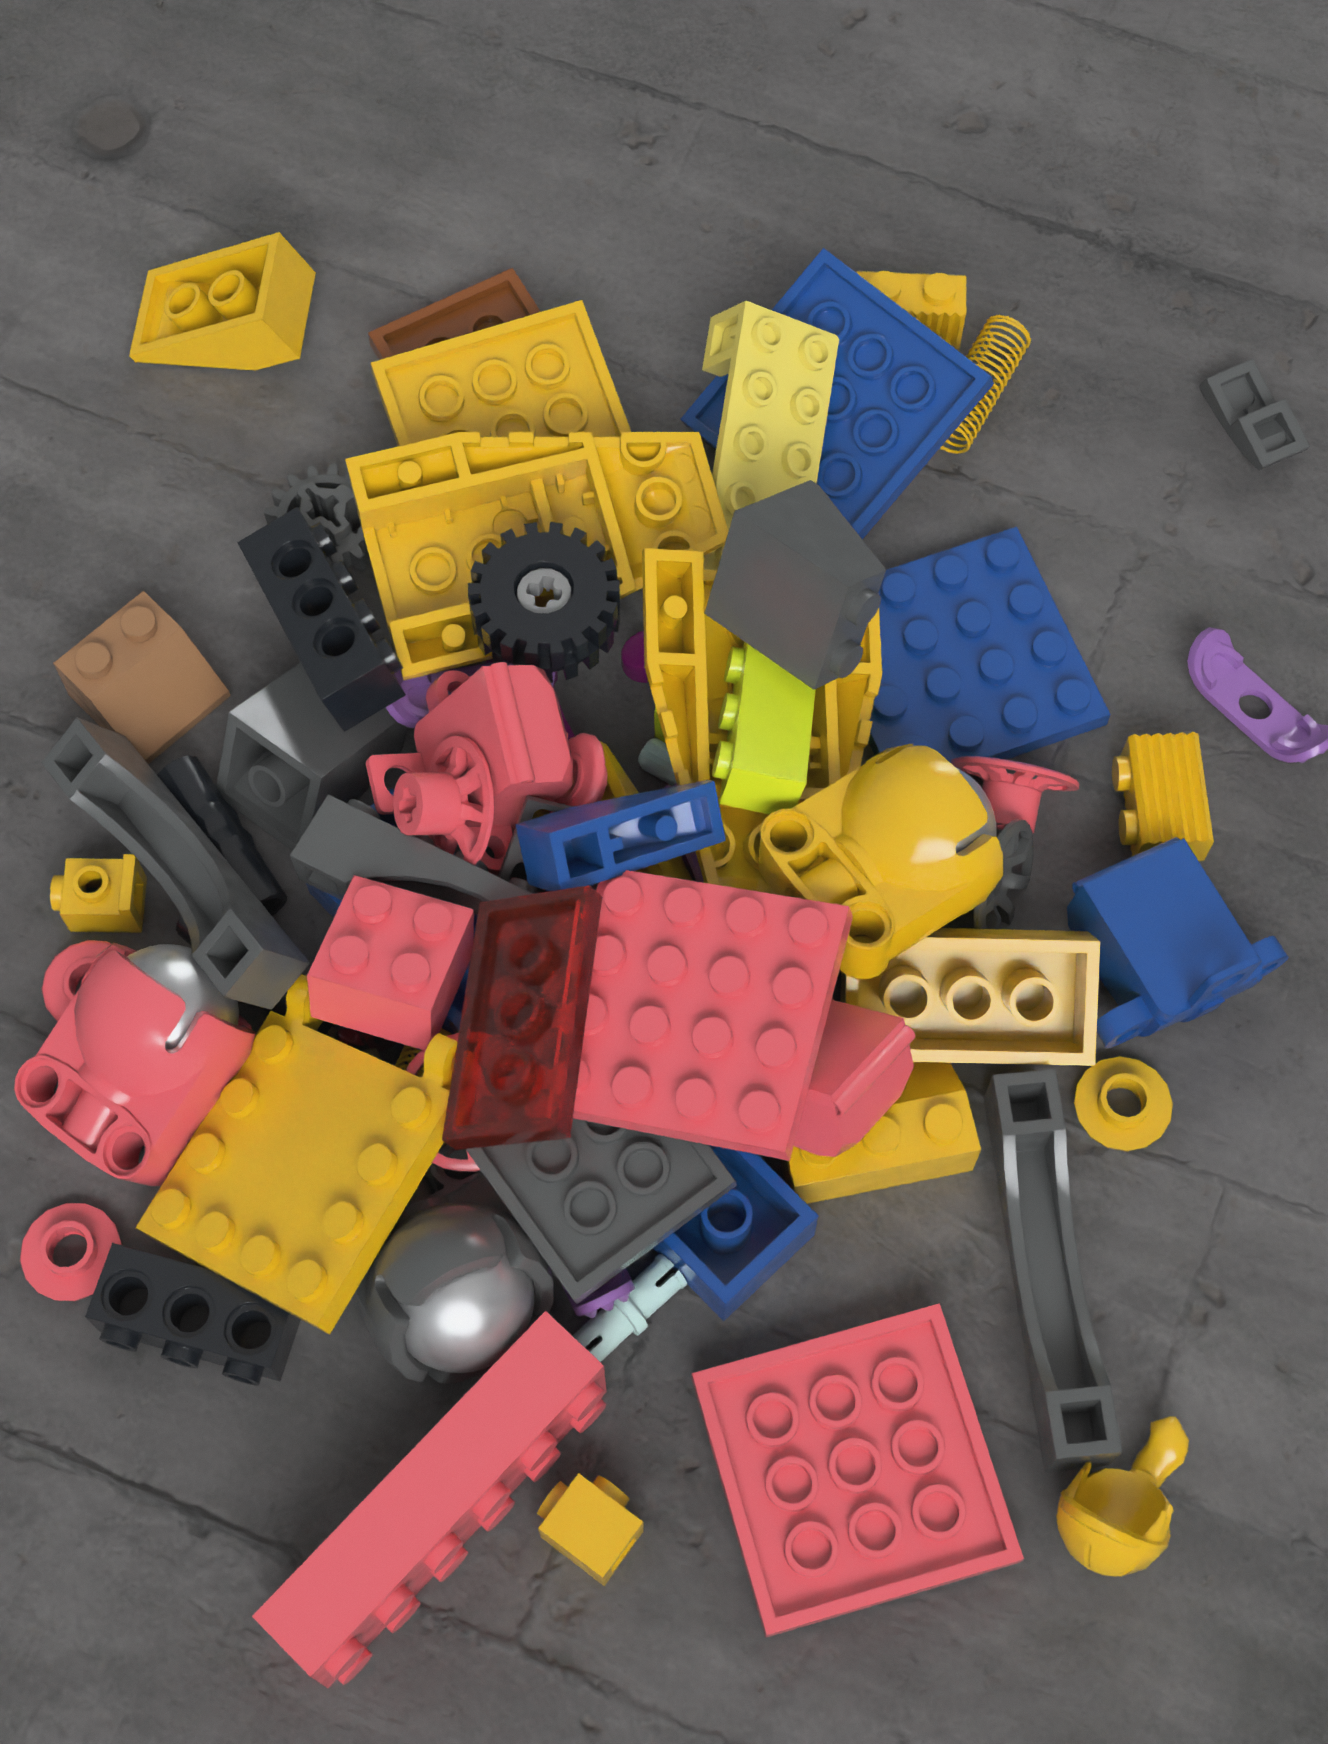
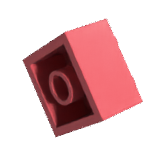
(391, 963)

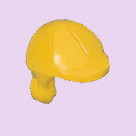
(1120, 1517)

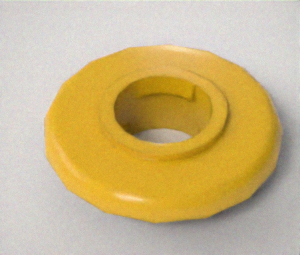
(1109, 1127)

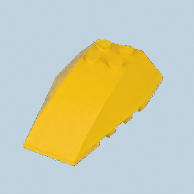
(444, 498)
(686, 677)

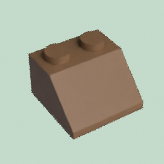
(142, 677)

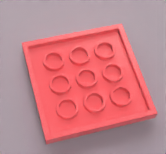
(707, 1010)
(855, 1469)

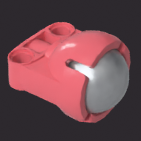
(136, 1061)

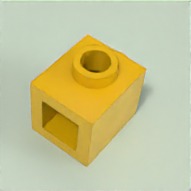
(590, 1525)

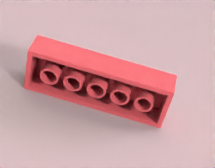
(435, 1502)

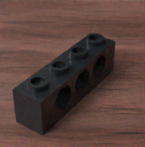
(322, 620)

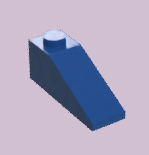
(619, 835)

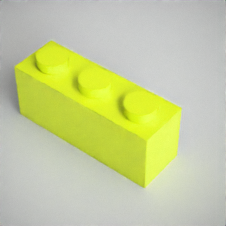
(767, 734)

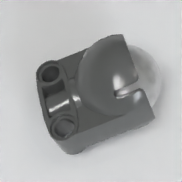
(453, 1280)

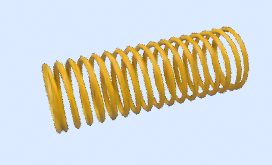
(1007, 376)

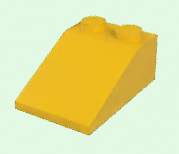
(226, 308)

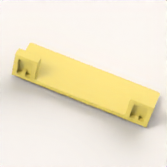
(771, 405)

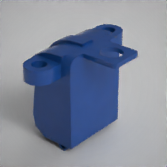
(1165, 941)

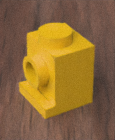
(113, 907)

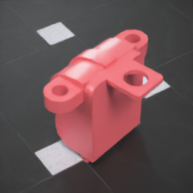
(516, 726)
(855, 1077)

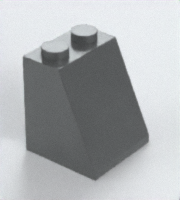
(797, 584)
(291, 753)

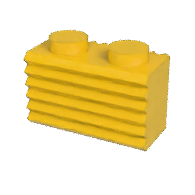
(932, 299)
(1163, 792)

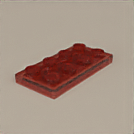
(523, 1019)

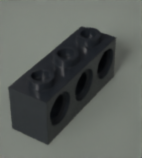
(171, 1292)

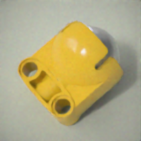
(896, 843)

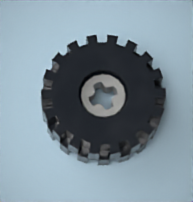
(570, 625)

